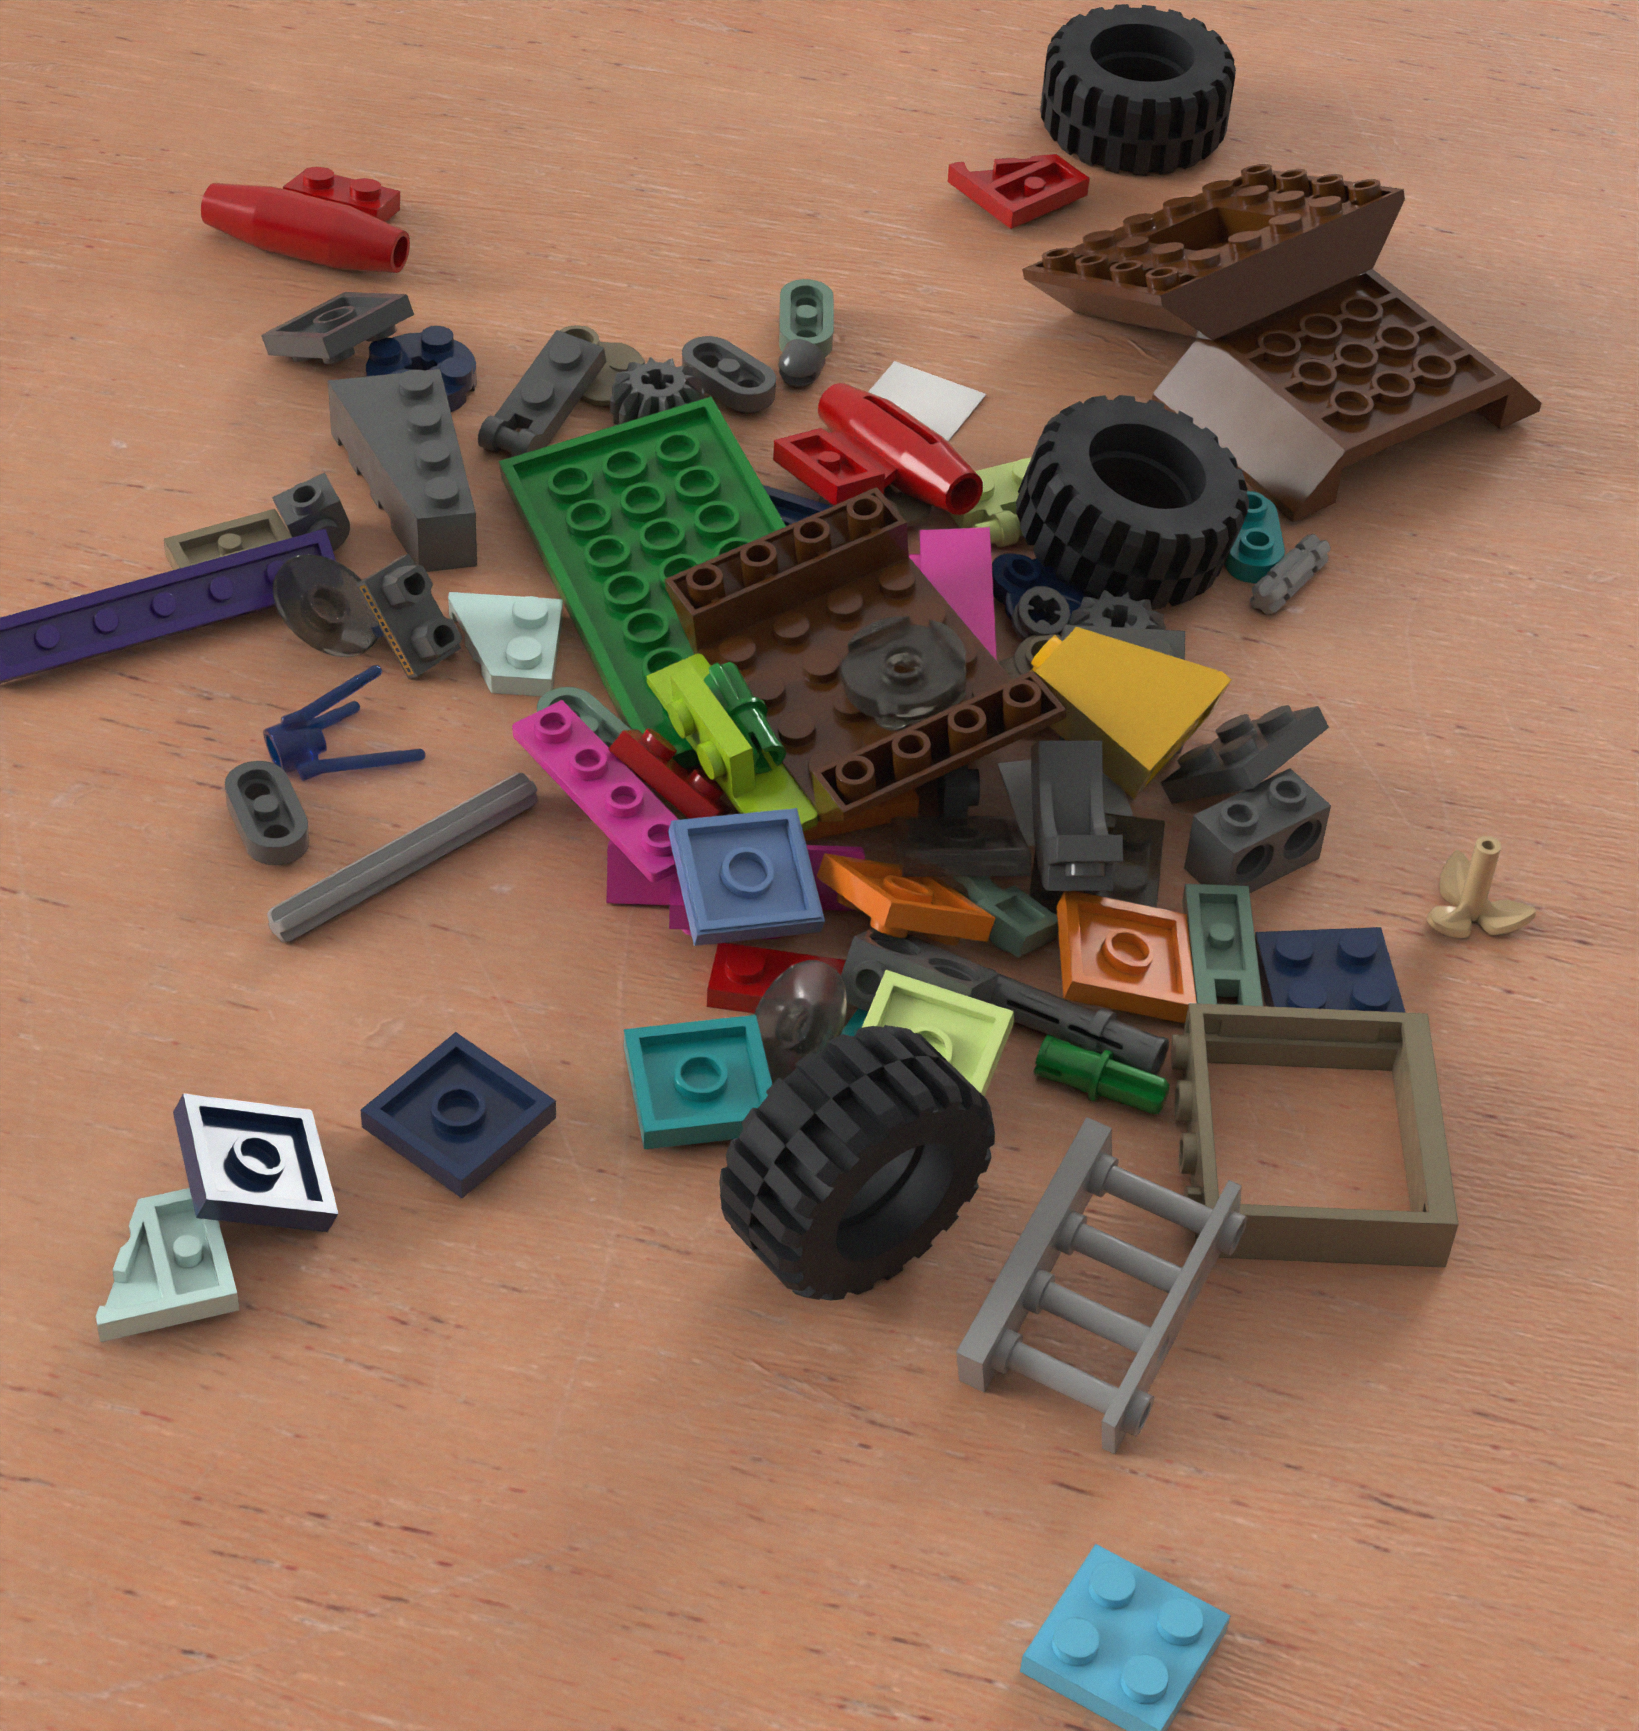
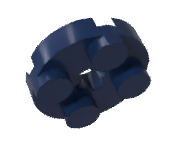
(424, 351)

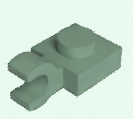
(1019, 920)

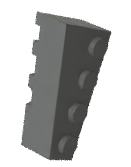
(410, 456)

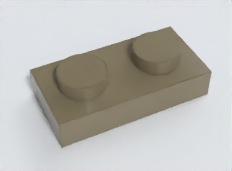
(225, 539)

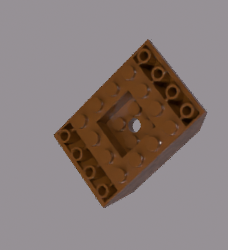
(1225, 253)

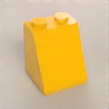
(1129, 699)

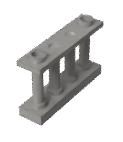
(1061, 1227)

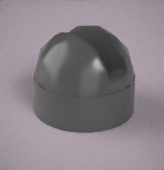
(801, 363)

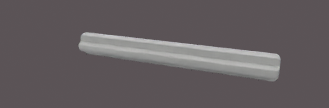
(401, 857)

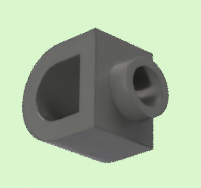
(314, 507)

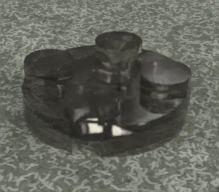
(911, 696)

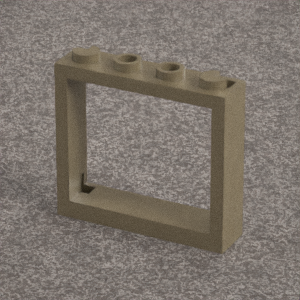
(1324, 1040)

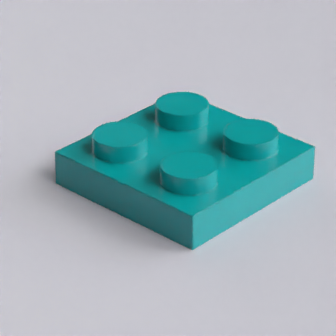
(696, 1079)

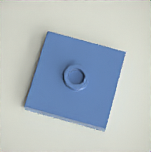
(745, 876)

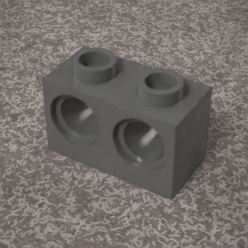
(1258, 834)
(912, 957)

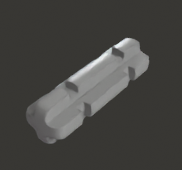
(1290, 574)

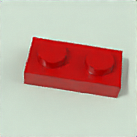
(652, 760)
(745, 973)

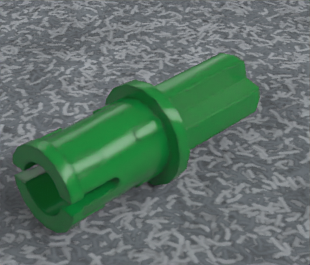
(746, 712)
(1100, 1075)

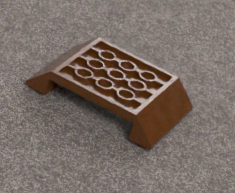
(1333, 387)
(786, 621)

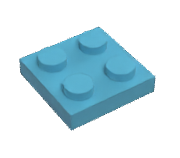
(1125, 1643)

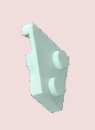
(511, 639)
(167, 1270)

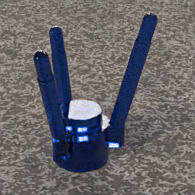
(300, 738)

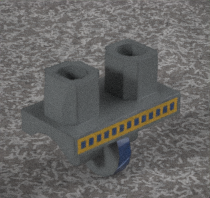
(409, 616)

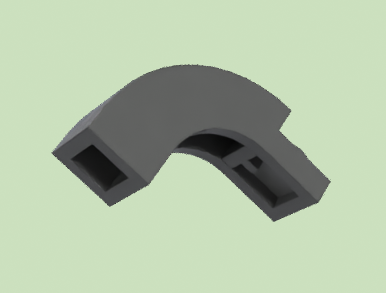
(1070, 817)

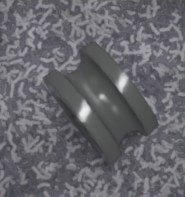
(1038, 600)

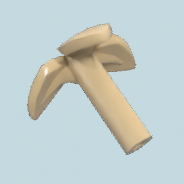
(1467, 888)

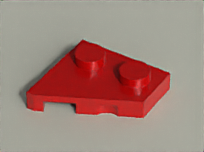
(1021, 187)

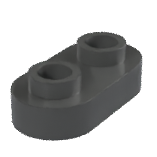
(730, 374)
(267, 813)

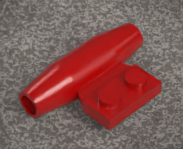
(314, 220)
(874, 447)

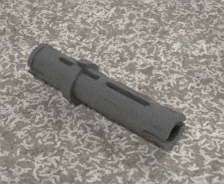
(1080, 1025)

